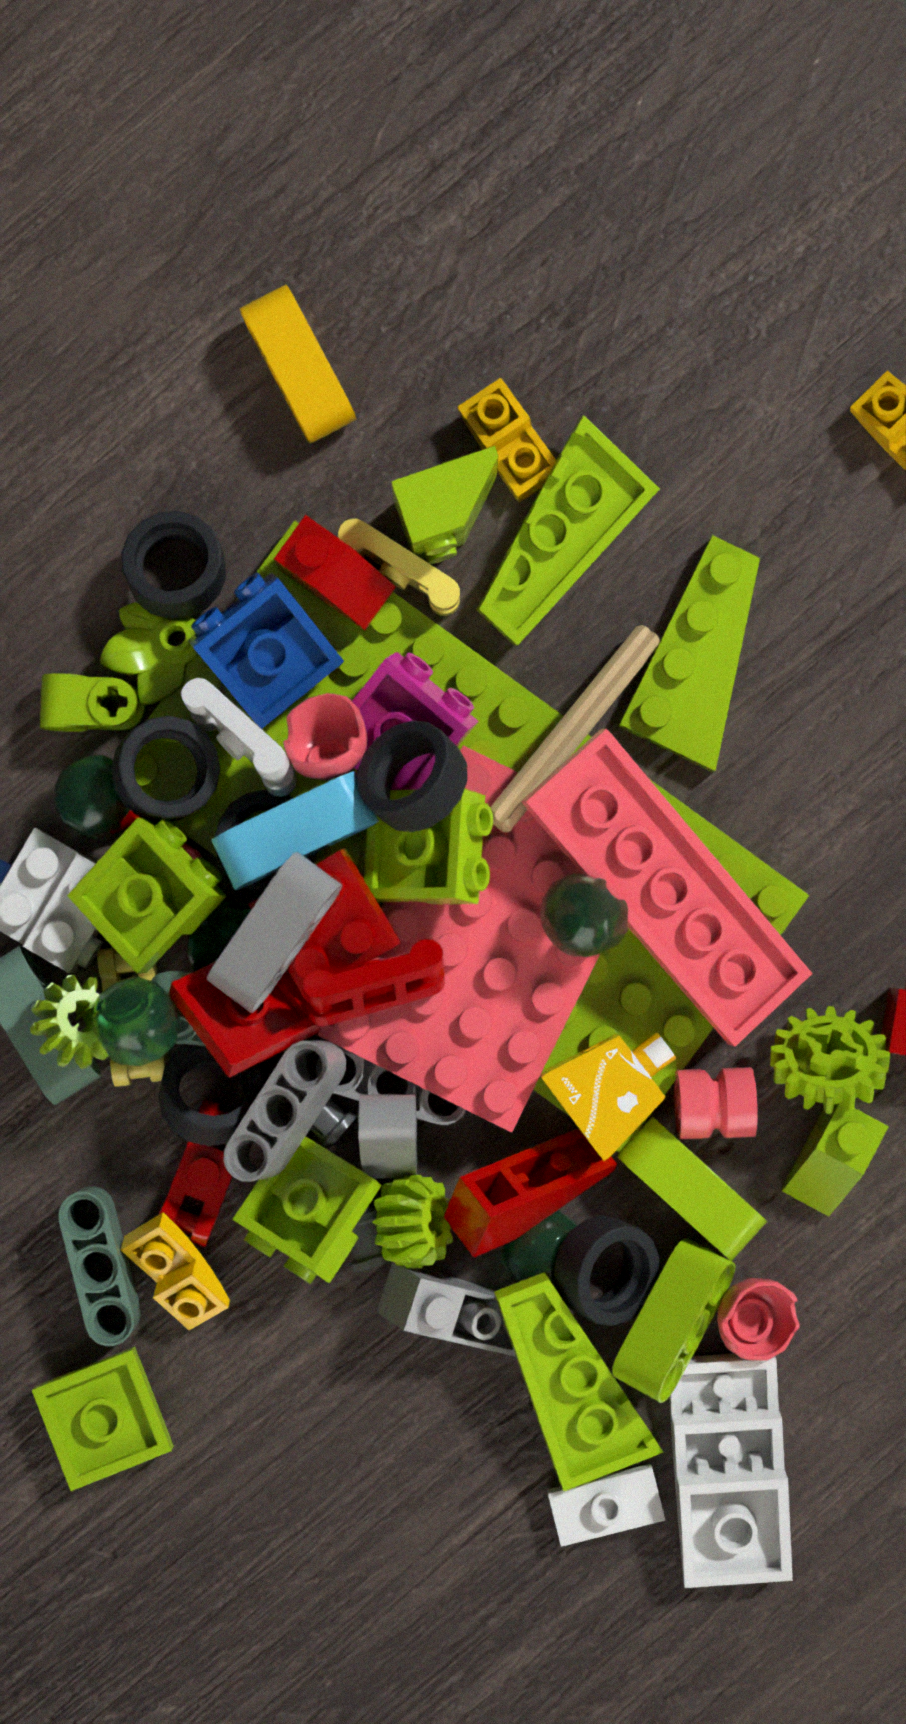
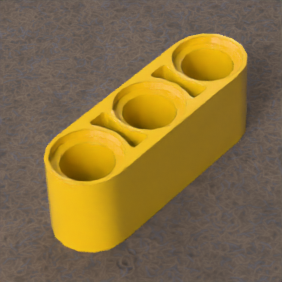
(298, 364)

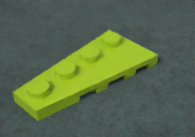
(572, 521)
(574, 1395)

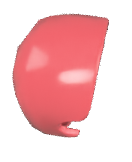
(325, 737)
(757, 1318)

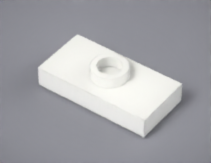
(606, 1505)

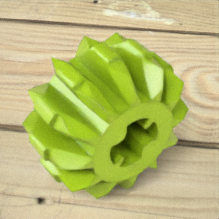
(55, 1024)
(412, 1221)

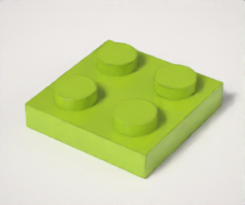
(102, 1418)

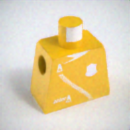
(610, 1088)

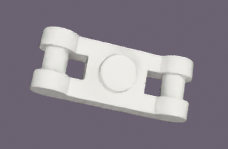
(239, 735)

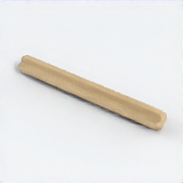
(575, 725)

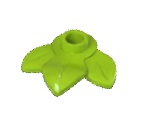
(146, 652)

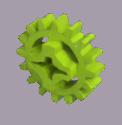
(829, 1059)

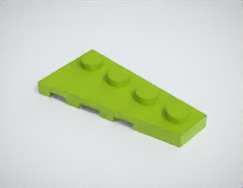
(694, 668)

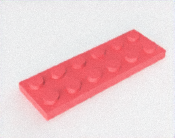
(674, 888)

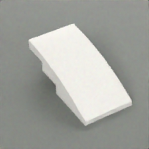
(730, 1473)

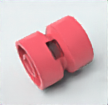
(716, 1103)

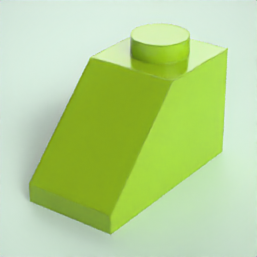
(834, 1158)

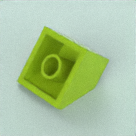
(443, 503)

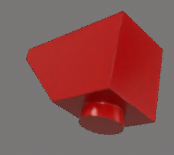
(334, 572)

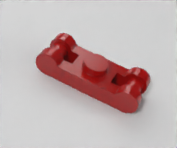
(374, 985)
(203, 1177)

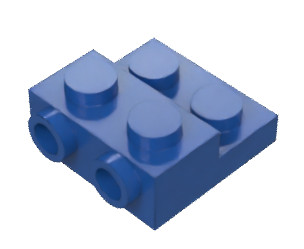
(264, 648)

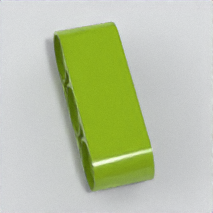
(691, 1188)
(673, 1320)

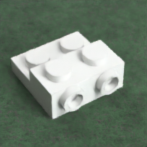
(37, 903)

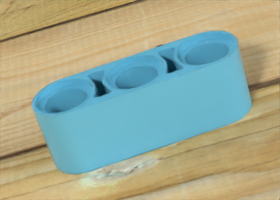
(298, 825)

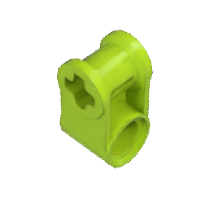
(81, 703)

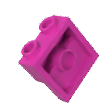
(404, 693)

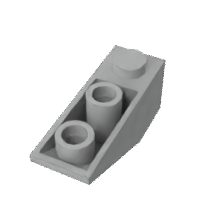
(444, 1309)

